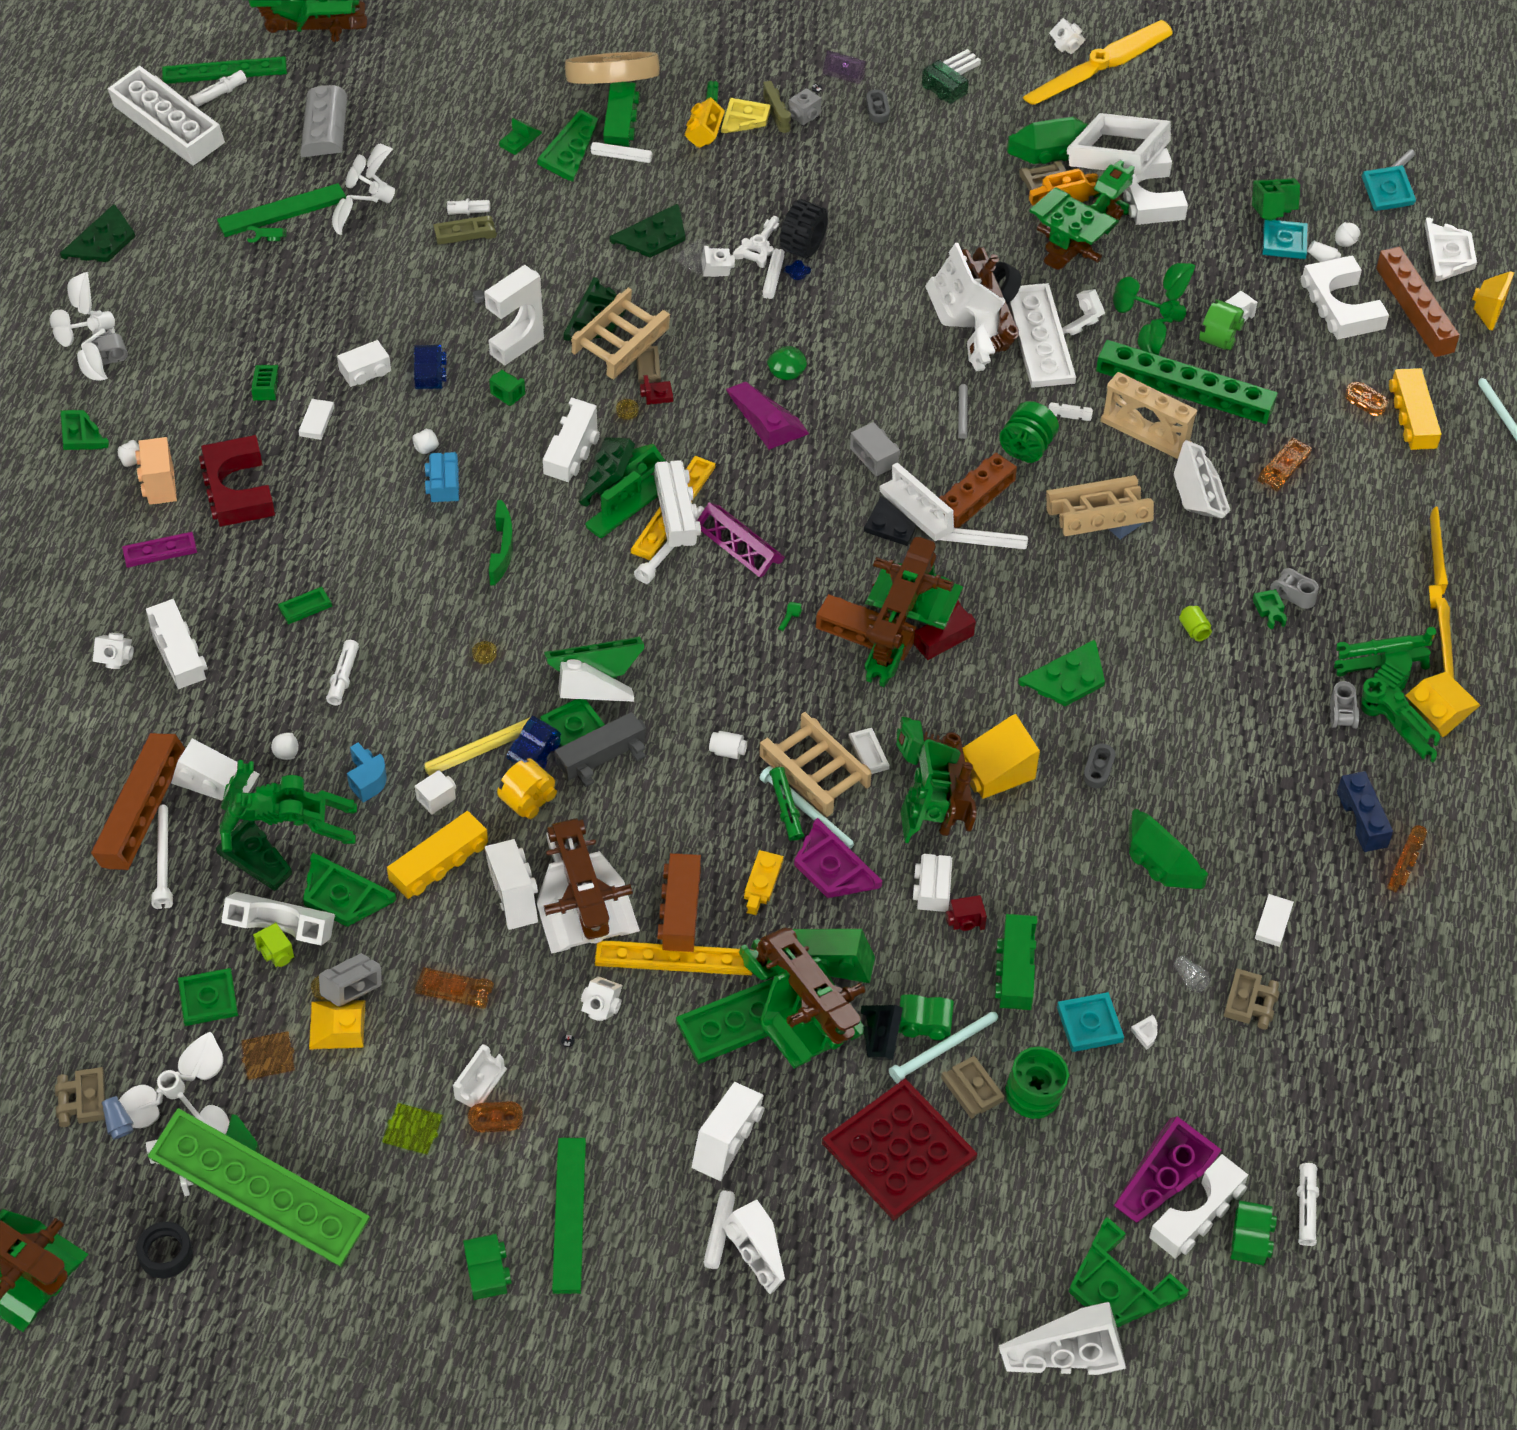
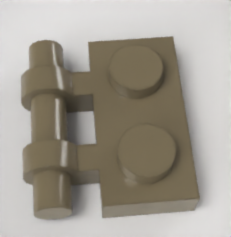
(1243, 995)
(90, 1094)

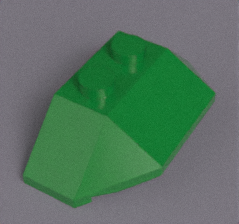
(1045, 140)
(608, 657)
(1163, 854)

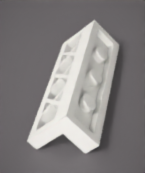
(918, 503)

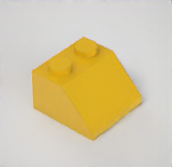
(1441, 702)

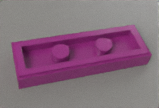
(159, 549)

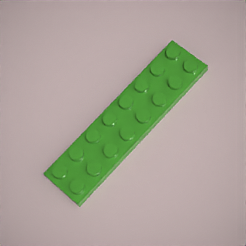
(259, 1187)

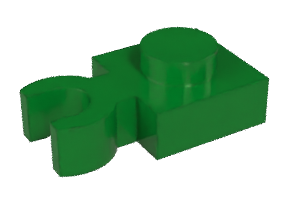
(1270, 605)

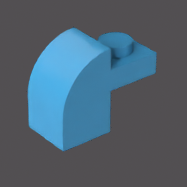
(369, 775)

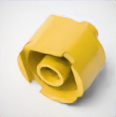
(527, 788)

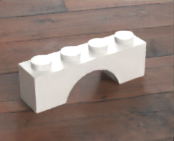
(301, 922)
(1178, 1229)

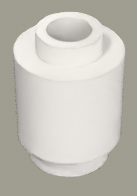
(728, 744)

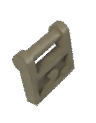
(1034, 177)

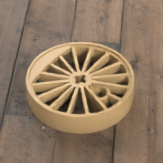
(612, 67)

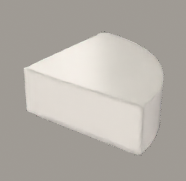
(1146, 1031)

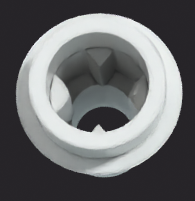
(1323, 252)

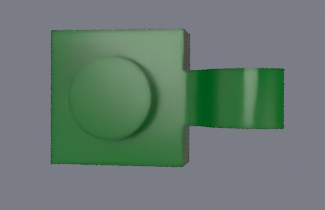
(272, 234)

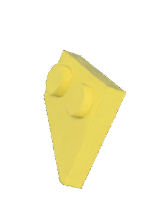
(745, 115)

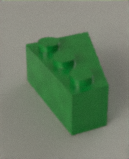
(621, 114)
(842, 952)
(1016, 962)

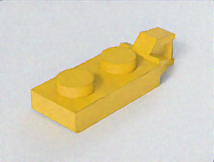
(762, 880)

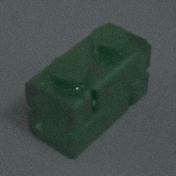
(944, 82)

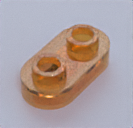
(1368, 398)
(495, 1114)

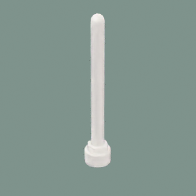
(646, 571)
(162, 893)

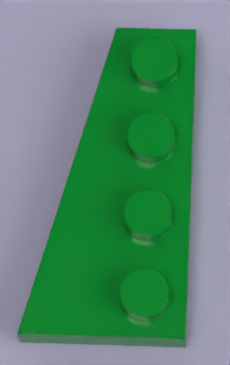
(569, 147)

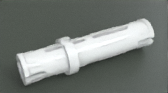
(224, 85)
(340, 680)
(1307, 1205)

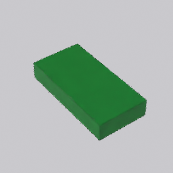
(305, 605)

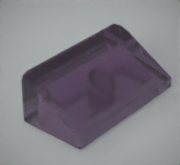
(844, 67)

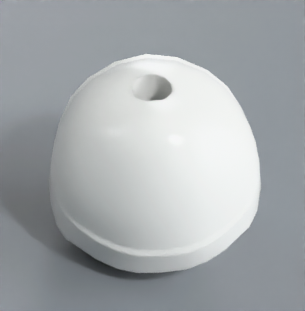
(1347, 234)
(425, 441)
(127, 453)
(285, 746)

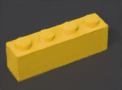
(1415, 409)
(438, 855)

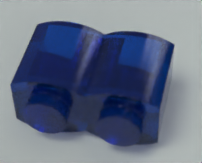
(428, 366)
(534, 742)

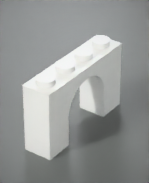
(1155, 207)
(516, 290)
(1342, 318)

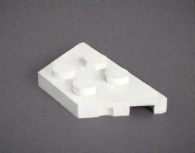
(1449, 250)

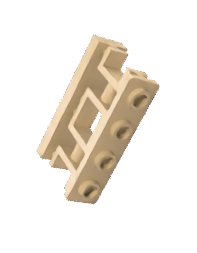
(1099, 505)

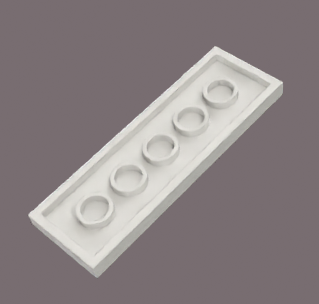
(1041, 337)

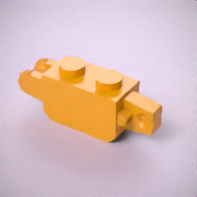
(1072, 182)

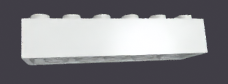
(166, 115)

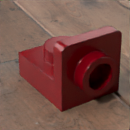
(656, 392)

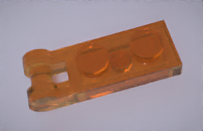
(1284, 464)
(1407, 858)
(454, 987)

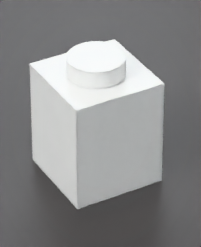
(435, 791)

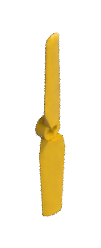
(1111, 56)
(1437, 590)

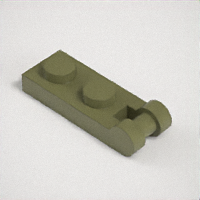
(778, 109)
(465, 230)

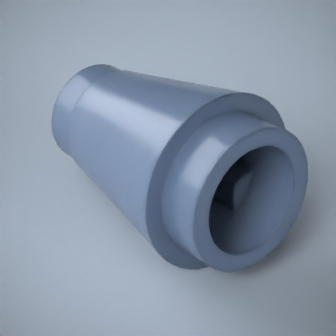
(116, 1118)

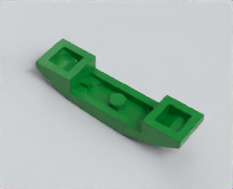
(500, 562)

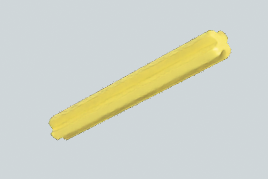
(475, 748)

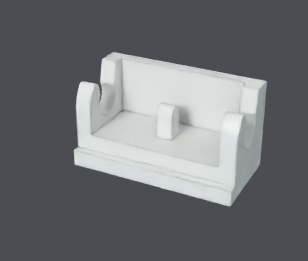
(479, 1077)

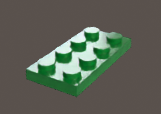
(725, 1023)

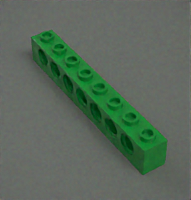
(1188, 381)

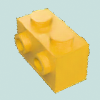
(704, 123)

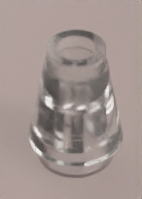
(1192, 974)

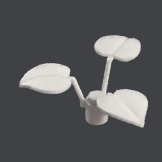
(378, 189)
(80, 296)
(199, 1060)

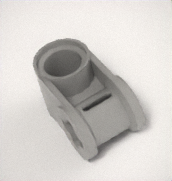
(111, 348)
(1296, 588)
(1344, 705)

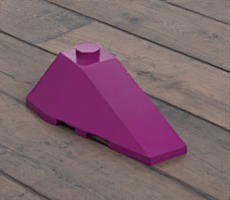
(768, 419)
(1169, 1165)

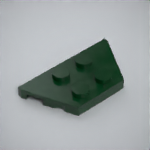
(653, 233)
(102, 238)
(593, 302)
(608, 467)

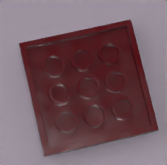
(899, 1149)

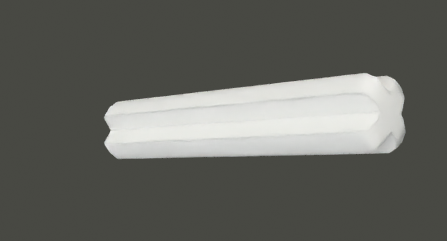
(621, 152)
(773, 273)
(718, 1234)

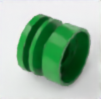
(1029, 431)
(1036, 1082)

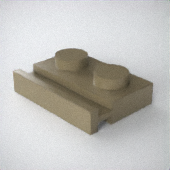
(972, 1087)

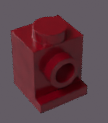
(966, 913)

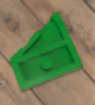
(80, 432)

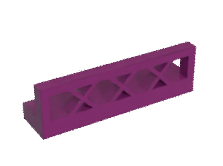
(744, 533)

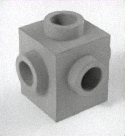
(805, 106)

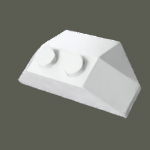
(1199, 483)

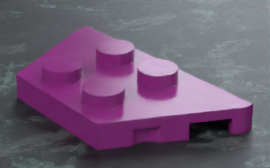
(833, 865)

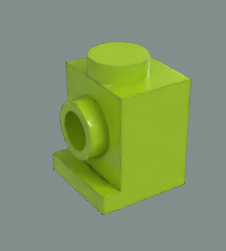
(274, 945)

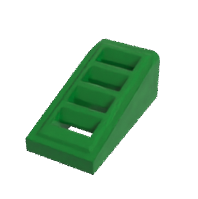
(265, 383)

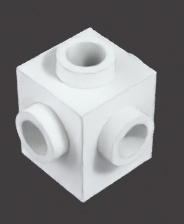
(1067, 36)
(113, 650)
(601, 999)

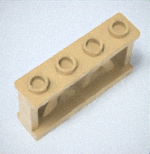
(1130, 421)

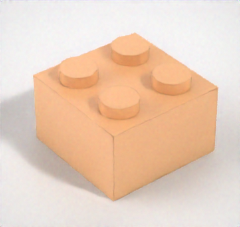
(156, 471)

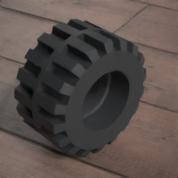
(803, 229)

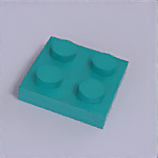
(1388, 188)
(1285, 239)
(1090, 1022)

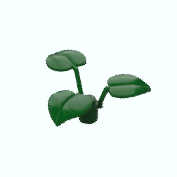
(1175, 282)

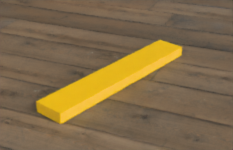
(654, 534)
(653, 957)

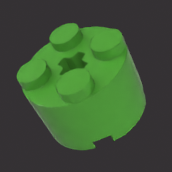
(1221, 324)

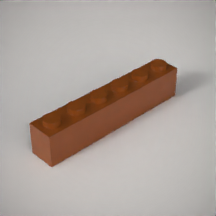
(1417, 301)
(138, 802)

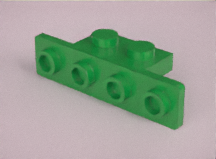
(622, 502)

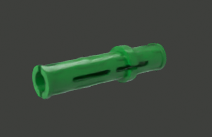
(793, 829)

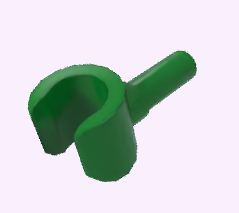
(793, 609)

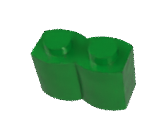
(926, 1016)
(1252, 1233)
(485, 1266)

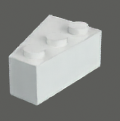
(574, 441)
(175, 644)
(207, 771)
(513, 882)
(726, 1130)

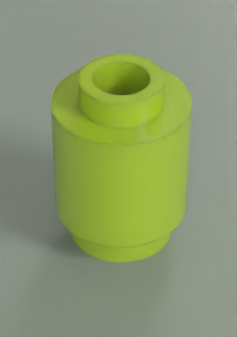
(1195, 623)

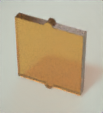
(268, 1055)

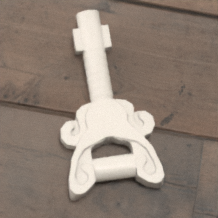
(758, 243)

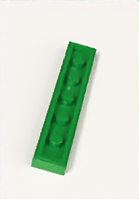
(221, 69)
(281, 210)
(569, 1216)

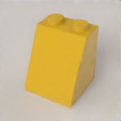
(1002, 758)

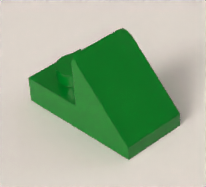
(519, 137)
(643, 461)

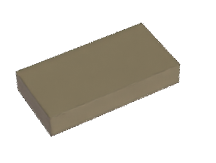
(649, 365)

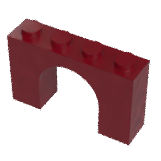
(229, 504)
(934, 641)

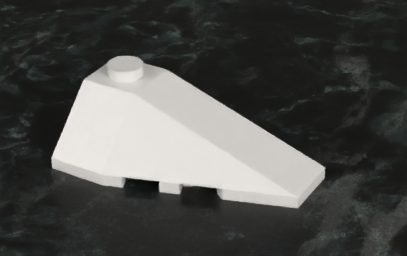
(1076, 1340)

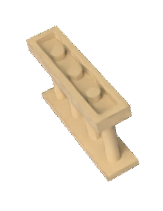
(628, 350)
(807, 784)

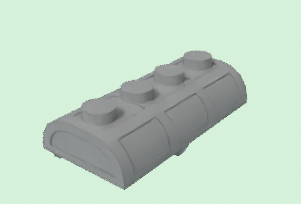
(324, 121)

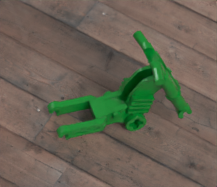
(1390, 681)
(280, 803)

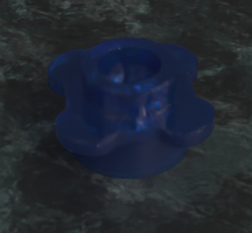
(797, 270)

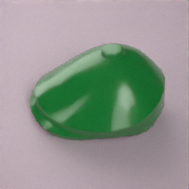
(787, 363)

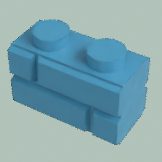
(443, 477)

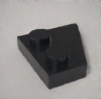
(890, 523)
(881, 1030)

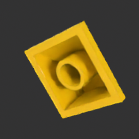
(1491, 298)
(337, 1026)

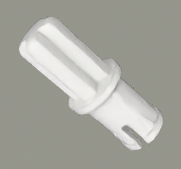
(468, 206)

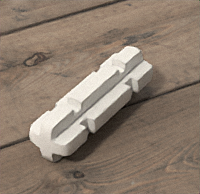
(1071, 411)

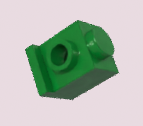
(507, 387)

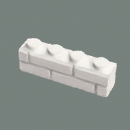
(676, 504)

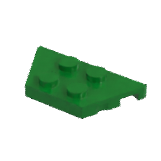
(1068, 676)
(343, 892)

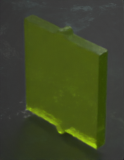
(412, 1128)

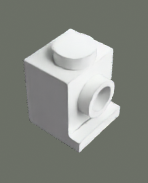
(716, 262)
(1245, 302)

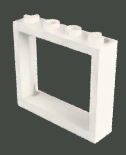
(1155, 132)

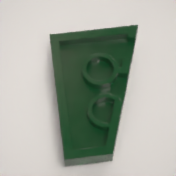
(256, 855)

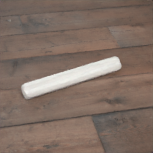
(987, 538)

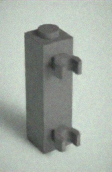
(601, 746)

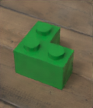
(1275, 197)

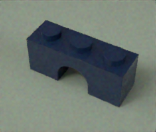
(1371, 822)

